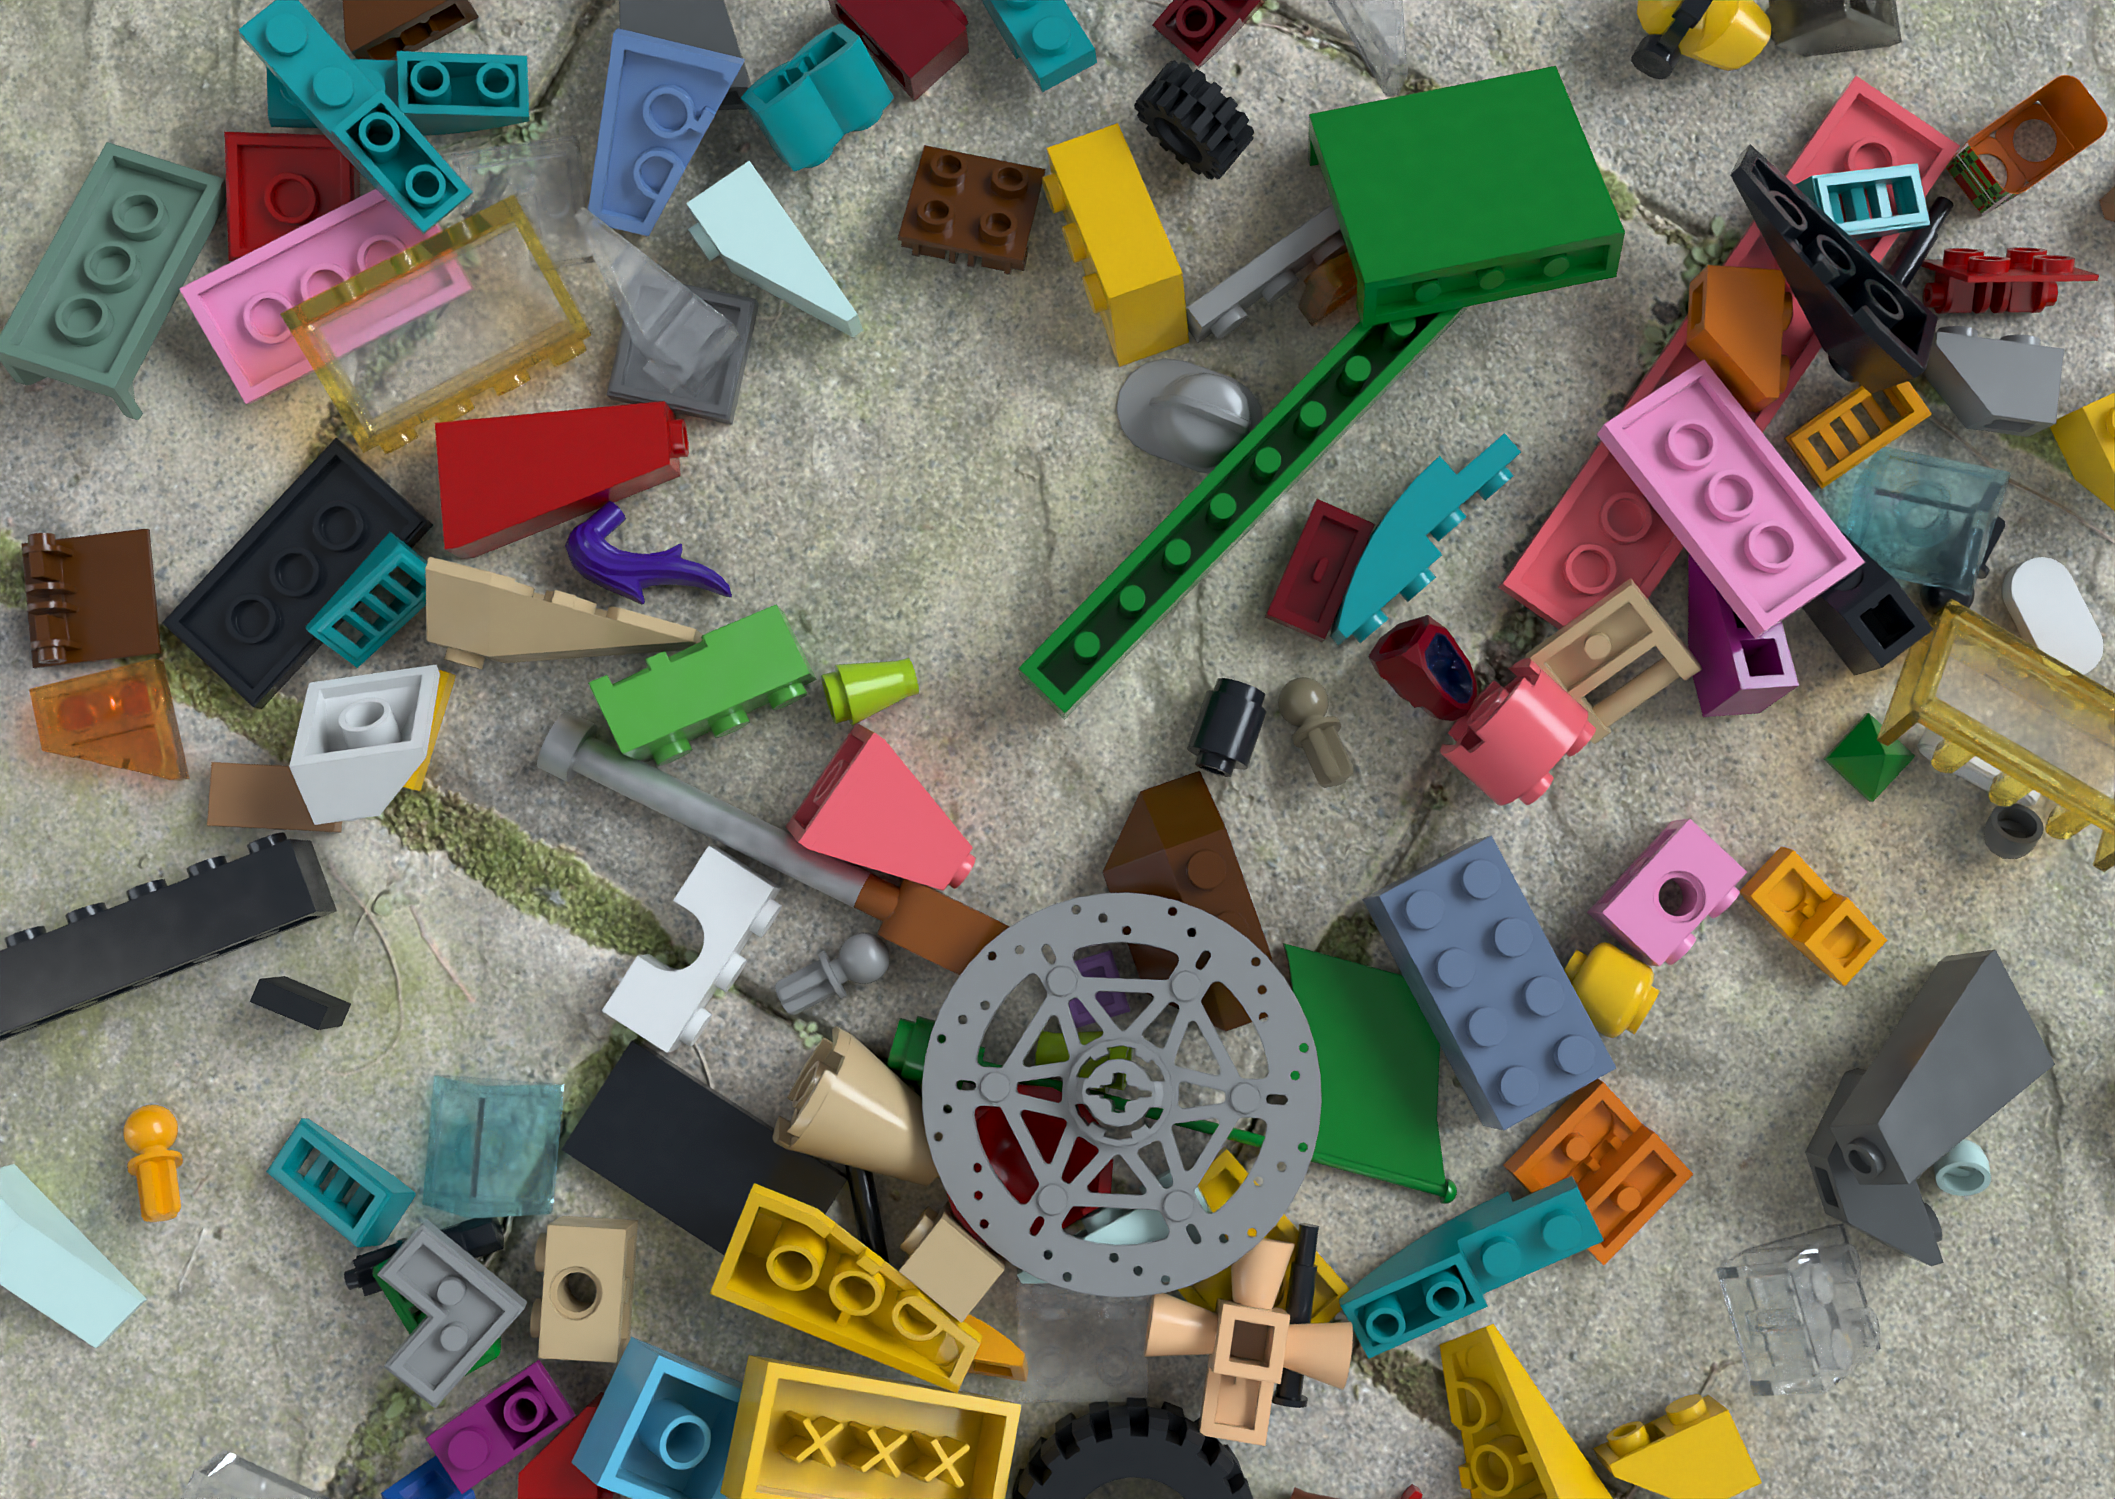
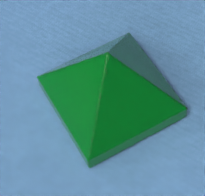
(1867, 762)

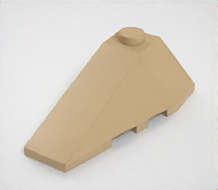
(505, 621)

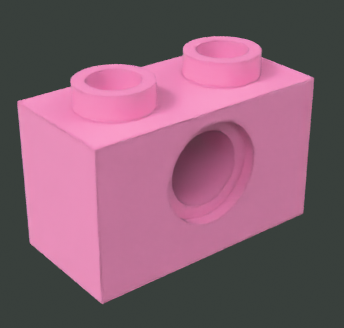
(1632, 906)

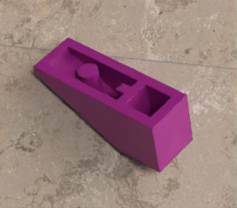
(1737, 670)

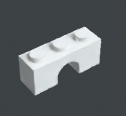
(670, 1002)

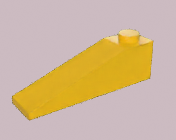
(827, 1283)
(1508, 1428)

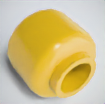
(1612, 988)

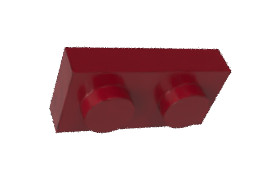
(1319, 570)

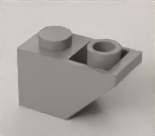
(1994, 382)

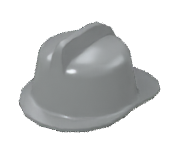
(1186, 413)

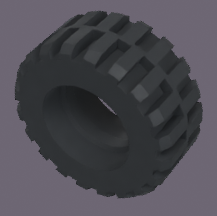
(1128, 1444)

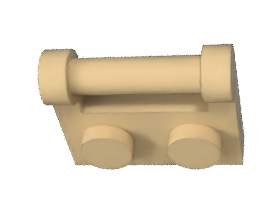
(1607, 641)

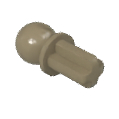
(1304, 704)

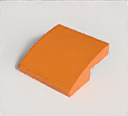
(1613, 1159)

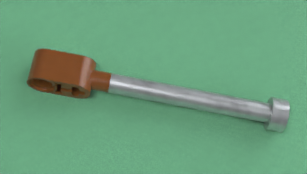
(910, 914)

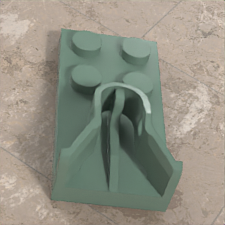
(112, 274)

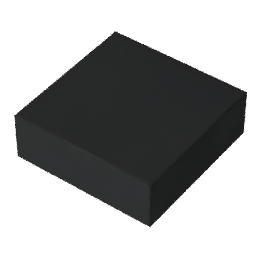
(300, 1002)

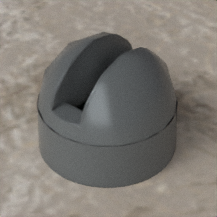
(2012, 831)

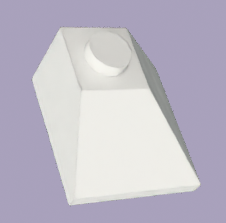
(362, 741)

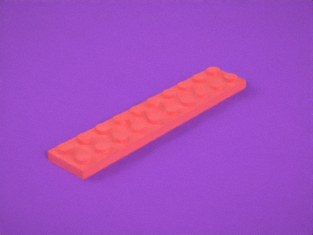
(1603, 522)

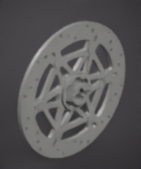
(1245, 1098)

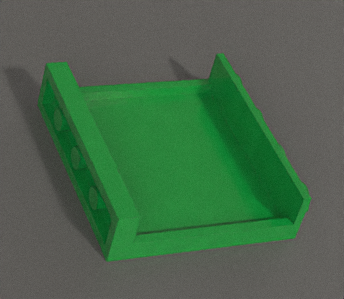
(1466, 195)

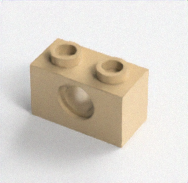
(607, 1255)
(949, 1261)

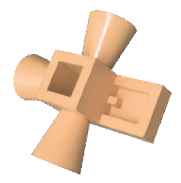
(1248, 1345)

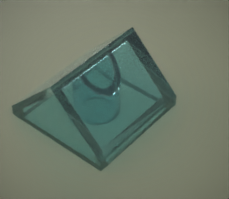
(1926, 516)
(492, 1146)

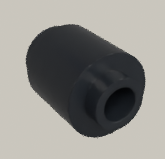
(1227, 727)

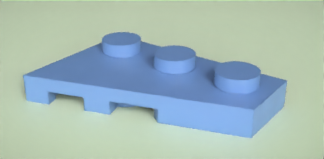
(652, 123)

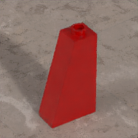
(545, 468)

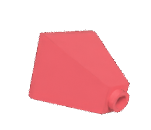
(880, 817)

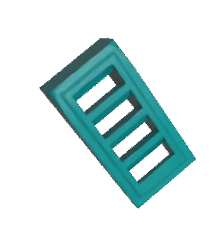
(1907, 192)
(374, 570)
(374, 1206)

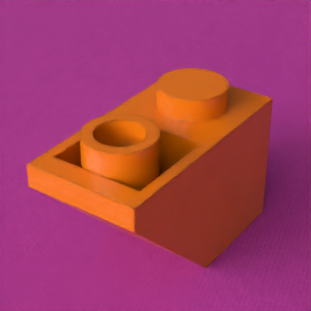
(1739, 328)

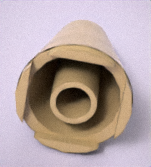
(857, 1113)

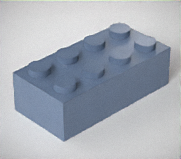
(1489, 984)

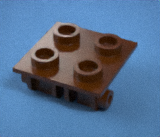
(971, 209)
(90, 597)

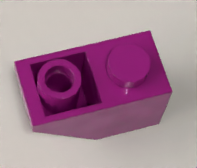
(499, 1426)

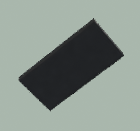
(263, 593)
(689, 1148)

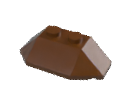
(1182, 852)

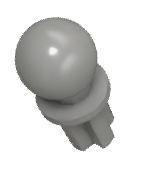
(860, 959)

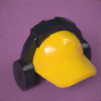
(1710, 31)

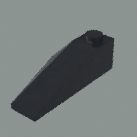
(1854, 305)

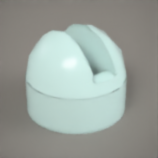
(1963, 1170)

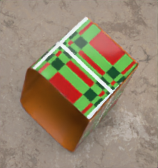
(2064, 107)

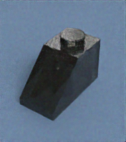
(1833, 25)

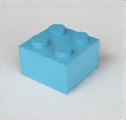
(661, 1428)

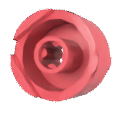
(1518, 735)

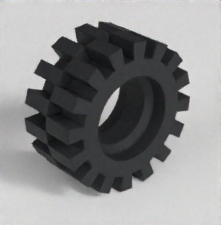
(1194, 120)

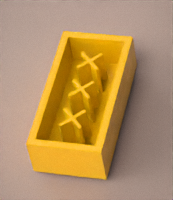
(864, 1437)

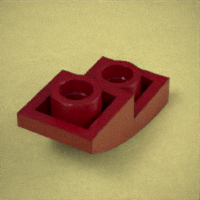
(1204, 26)

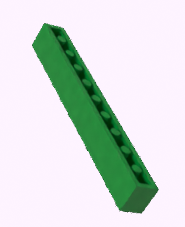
(1226, 507)

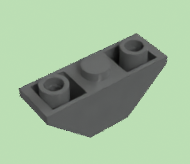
(1883, 1212)

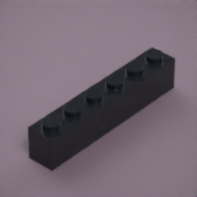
(159, 931)

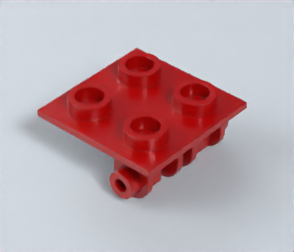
(2012, 283)

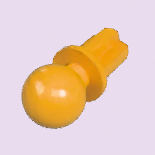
(150, 1134)

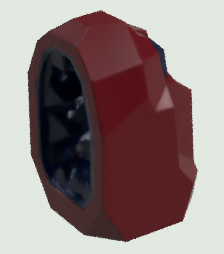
(1426, 668)

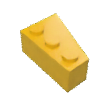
(1120, 244)

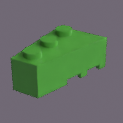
(705, 687)

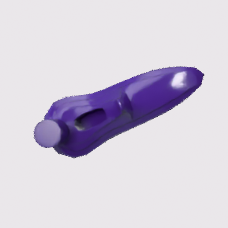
(631, 572)

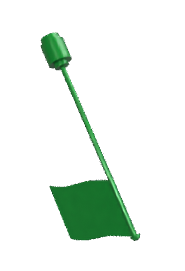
(1373, 1066)

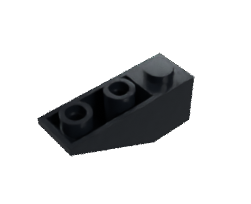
(1867, 617)

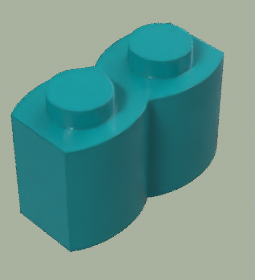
(818, 98)

